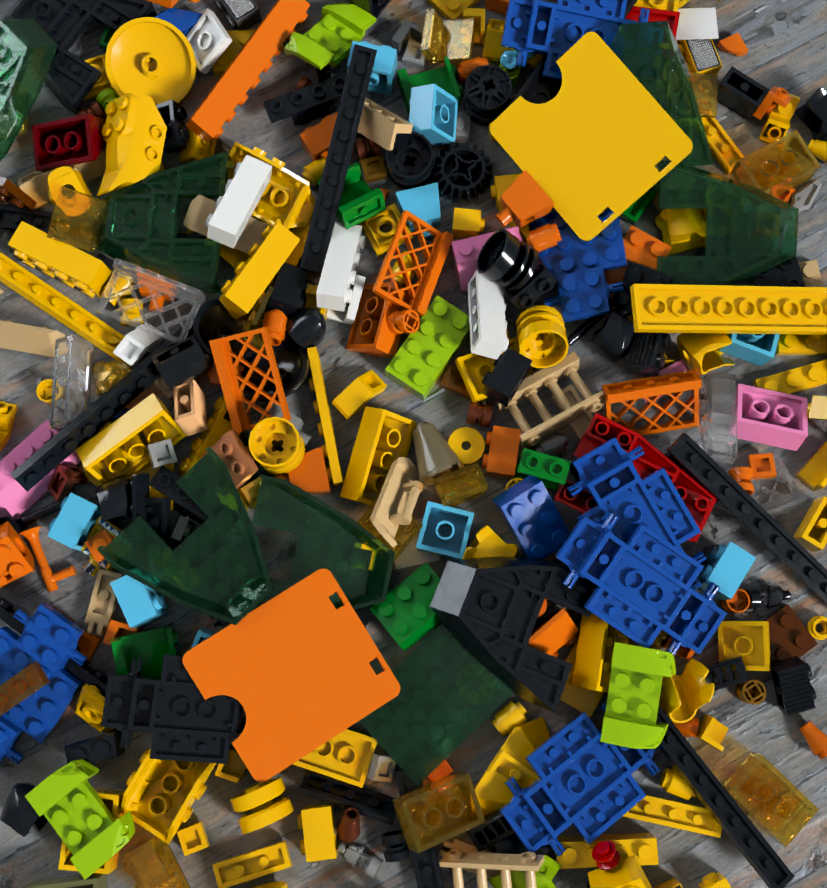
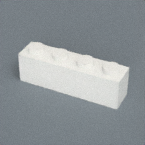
(239, 201)
(339, 267)
(487, 317)

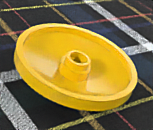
(151, 60)

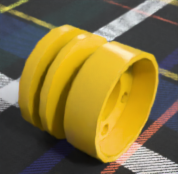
(542, 336)
(270, 433)

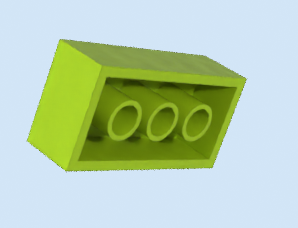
(430, 348)

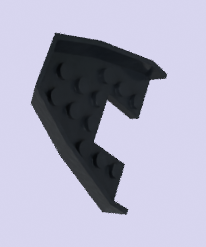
(64, 22)
(493, 611)

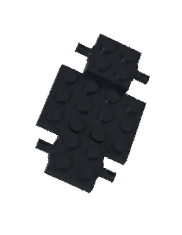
(175, 711)

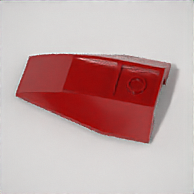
(600, 430)

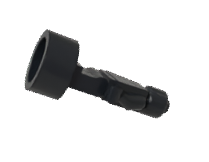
(770, 598)

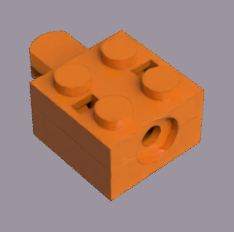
(15, 556)

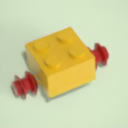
(615, 872)

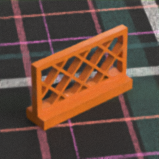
(430, 270)
(231, 384)
(654, 388)

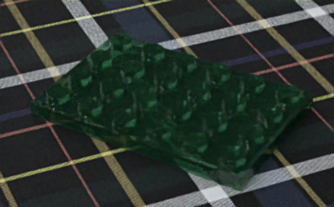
(438, 706)

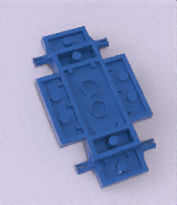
(555, 28)
(582, 267)
(618, 489)
(642, 585)
(51, 642)
(578, 785)

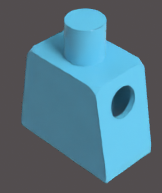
(423, 203)

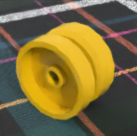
(263, 807)

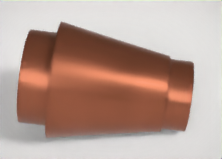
(349, 825)

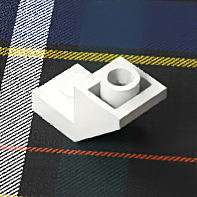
(136, 344)

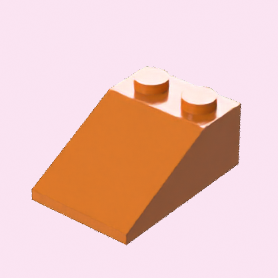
(639, 248)

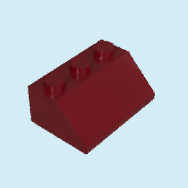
(67, 141)

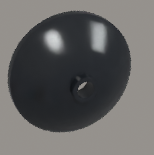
(215, 320)
(292, 367)

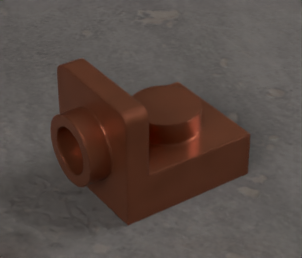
(64, 479)

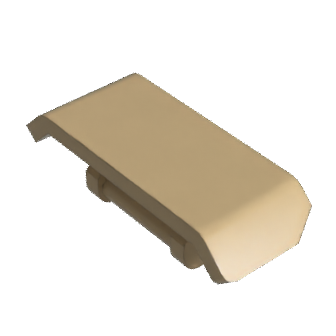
(200, 209)
(28, 338)
(397, 499)

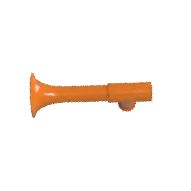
(50, 578)

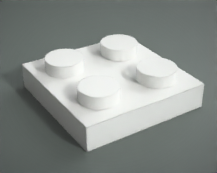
(208, 40)

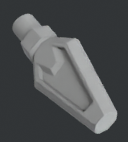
(805, 196)

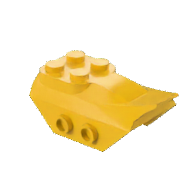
(133, 139)
(286, 195)
(163, 793)

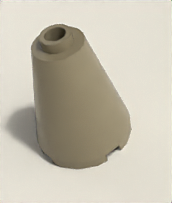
(433, 454)

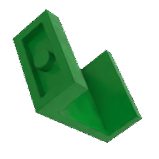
(443, 77)
(358, 199)
(545, 467)
(144, 645)

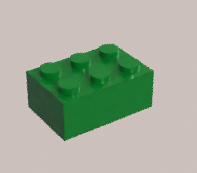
(407, 608)

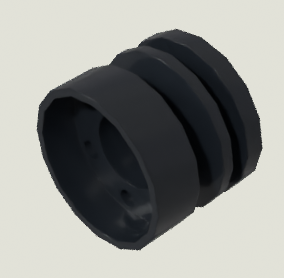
(482, 104)
(413, 149)
(507, 260)

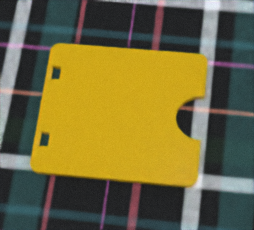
(593, 139)

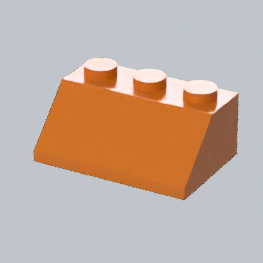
(370, 330)
(554, 633)

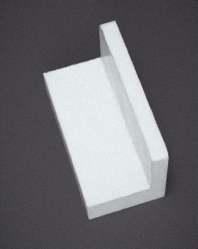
(351, 308)

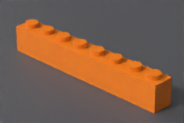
(246, 67)

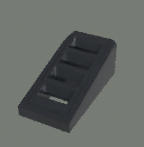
(741, 669)
(483, 838)

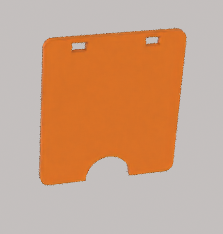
(295, 672)

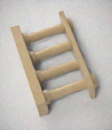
(548, 378)
(525, 862)

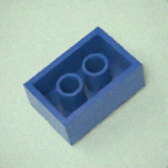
(532, 518)

